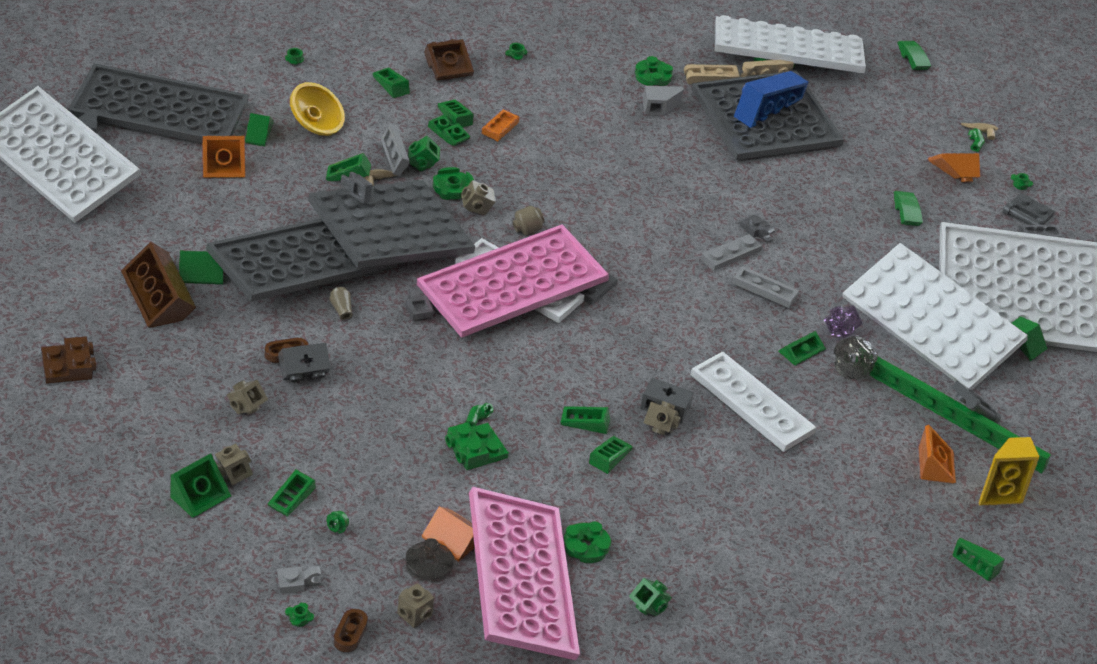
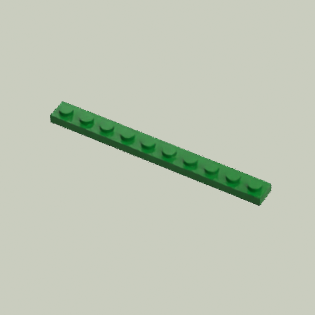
(948, 407)

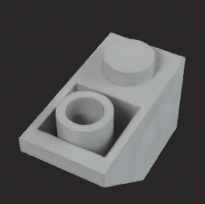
(661, 99)

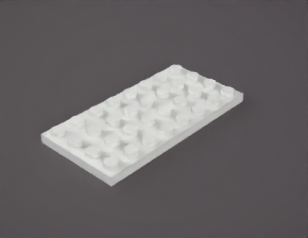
(789, 44)
(61, 155)
(935, 316)

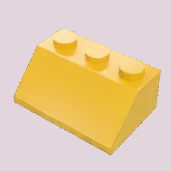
(1010, 472)

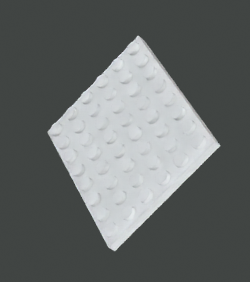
(1027, 277)

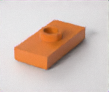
(500, 125)

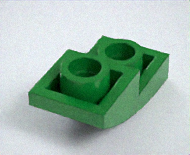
(915, 55)
(449, 132)
(909, 208)

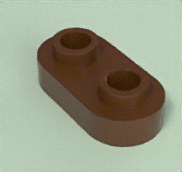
(274, 347)
(350, 632)

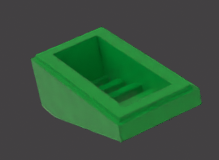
(394, 84)
(457, 112)
(358, 164)
(598, 423)
(606, 464)
(295, 478)
(985, 562)

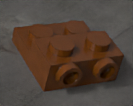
(449, 59)
(69, 361)

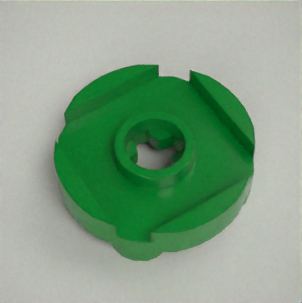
(661, 72)
(443, 182)
(592, 532)

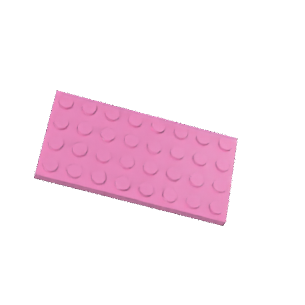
(512, 280)
(523, 574)

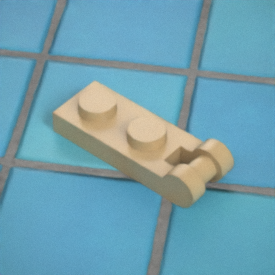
(766, 67)
(706, 73)

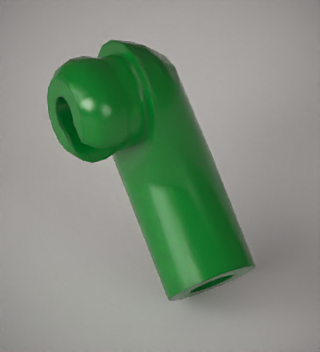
(978, 138)
(478, 413)

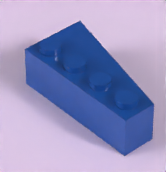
(769, 96)

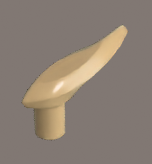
(984, 127)
(378, 174)

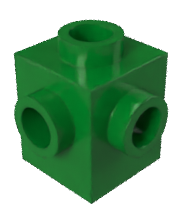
(423, 153)
(650, 597)

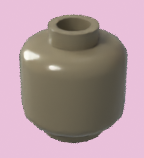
(528, 220)

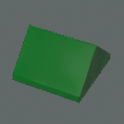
(199, 268)
(198, 486)

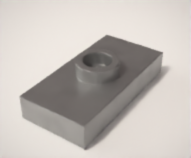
(1047, 230)

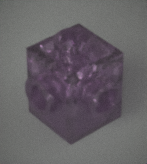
(843, 321)

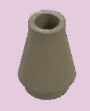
(341, 301)

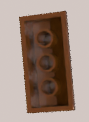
(157, 287)

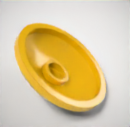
(317, 109)

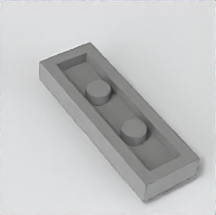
(395, 150)
(731, 252)
(765, 286)

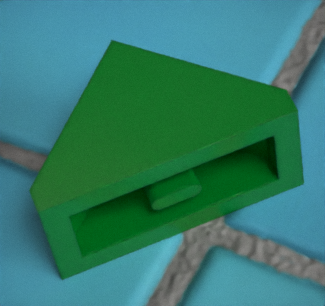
(258, 129)
(1035, 341)

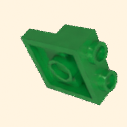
(475, 445)

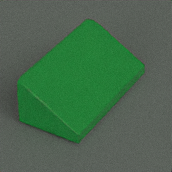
(803, 348)

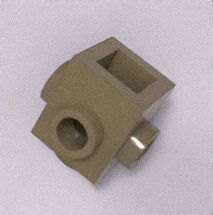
(478, 197)
(247, 397)
(654, 416)
(234, 463)
(415, 605)

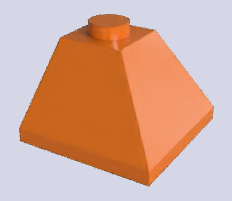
(958, 165)

